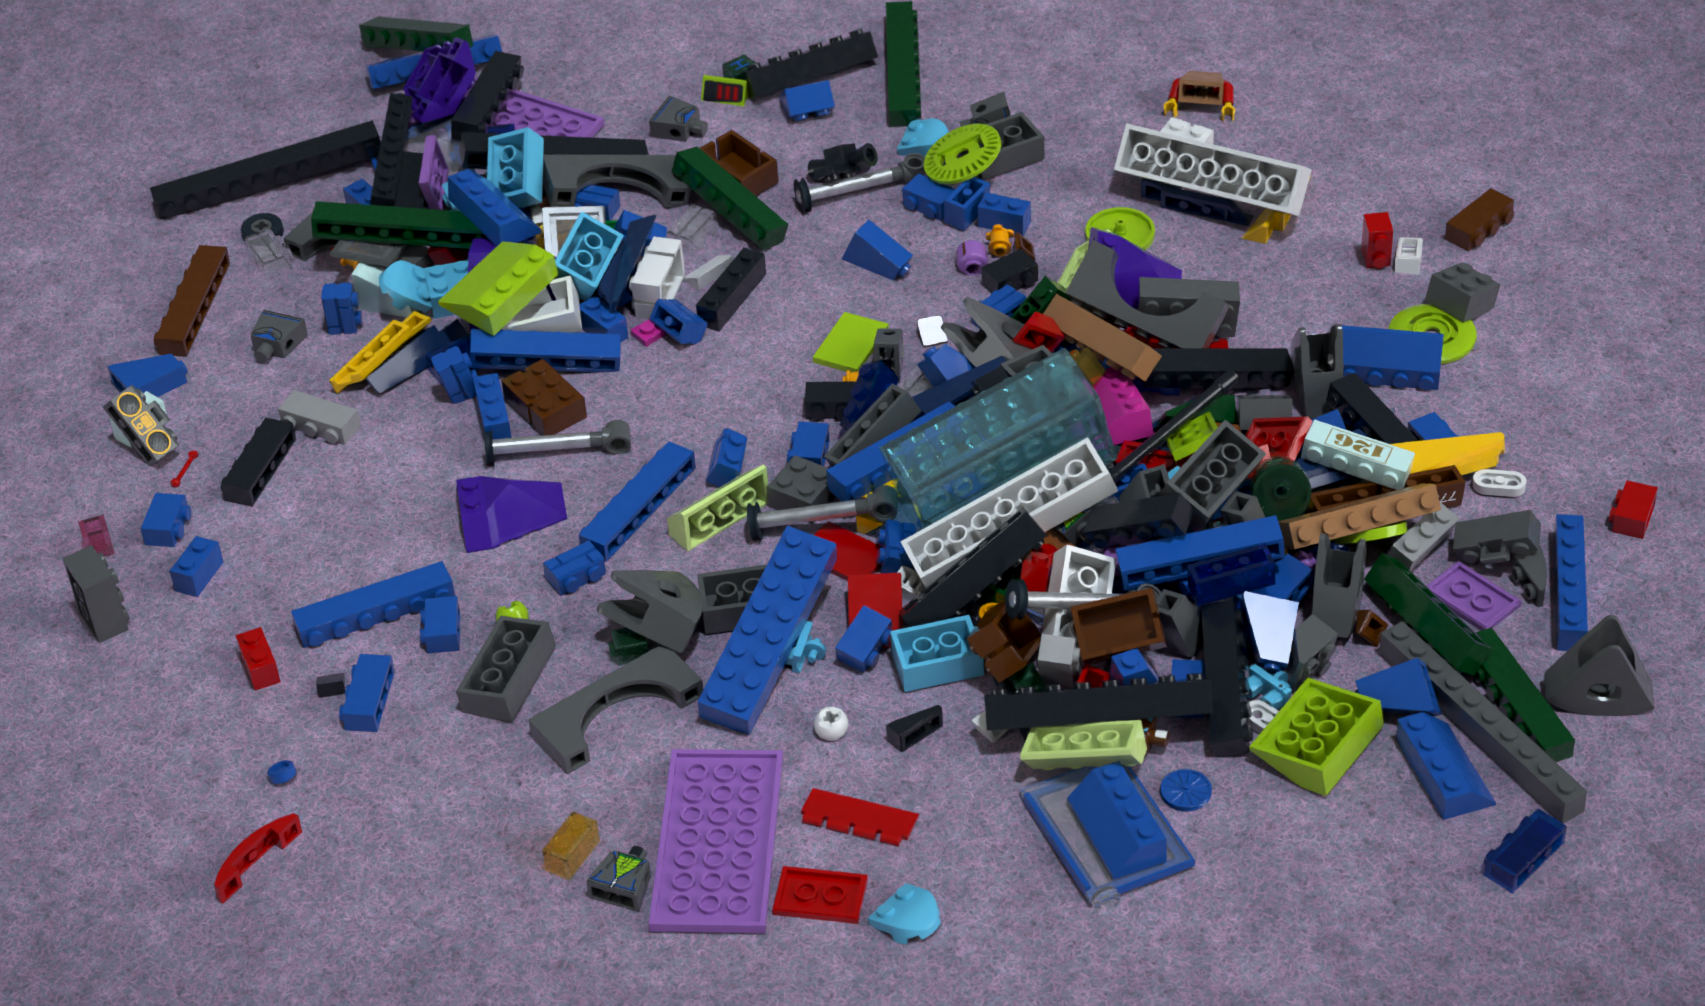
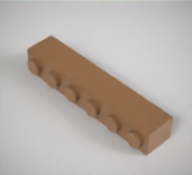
(1103, 339)
(1360, 515)

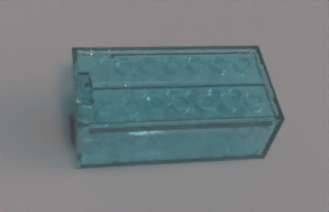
(995, 438)

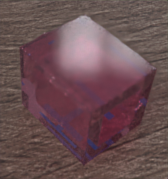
(96, 533)

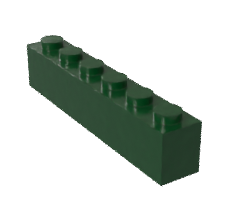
(411, 34)
(729, 197)
(1427, 615)
(1521, 700)

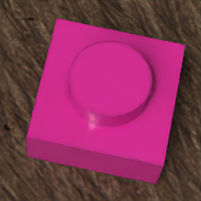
(647, 333)

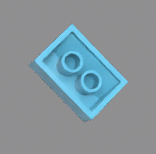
(517, 165)

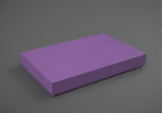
(433, 174)
(1473, 596)

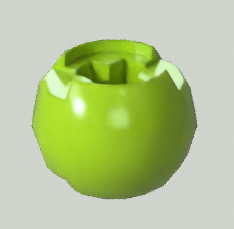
(516, 610)

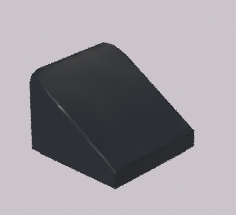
(330, 685)

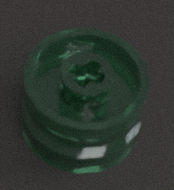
(1295, 491)

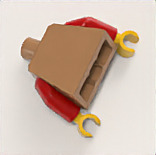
(1203, 89)

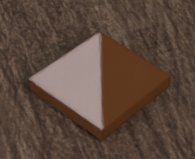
(1022, 243)

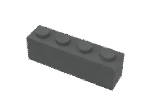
(886, 415)

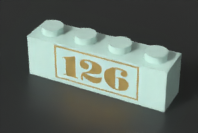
(1357, 455)

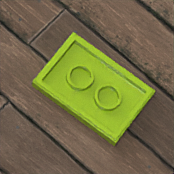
(849, 343)
(1191, 436)

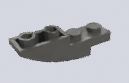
(1531, 573)

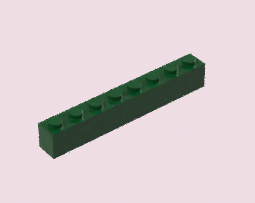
(903, 63)
(393, 225)

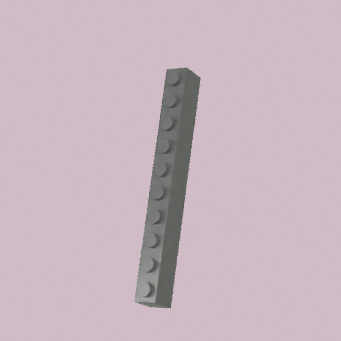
(1489, 727)

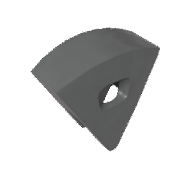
(991, 340)
(1316, 364)
(1338, 585)
(663, 606)
(1601, 675)

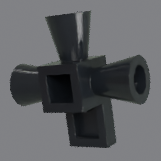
(842, 162)

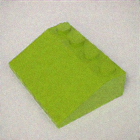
(501, 285)
(1319, 734)

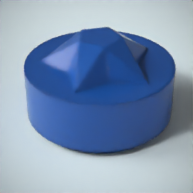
(281, 772)

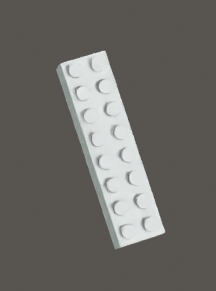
(1213, 169)
(1047, 491)

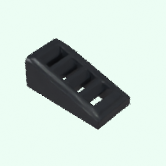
(914, 728)

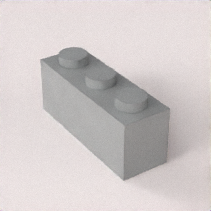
(320, 417)
(1424, 537)
(1059, 660)

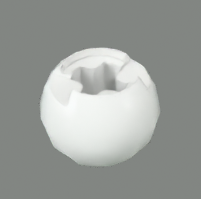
(831, 723)

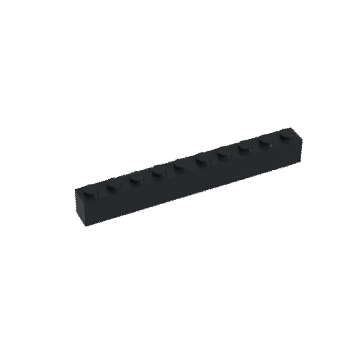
(266, 170)

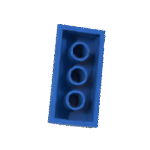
(489, 208)
(1393, 357)
(1442, 765)
(1118, 821)

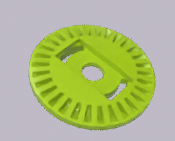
(967, 166)
(1458, 336)

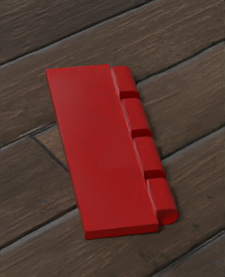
(865, 816)

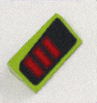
(724, 90)

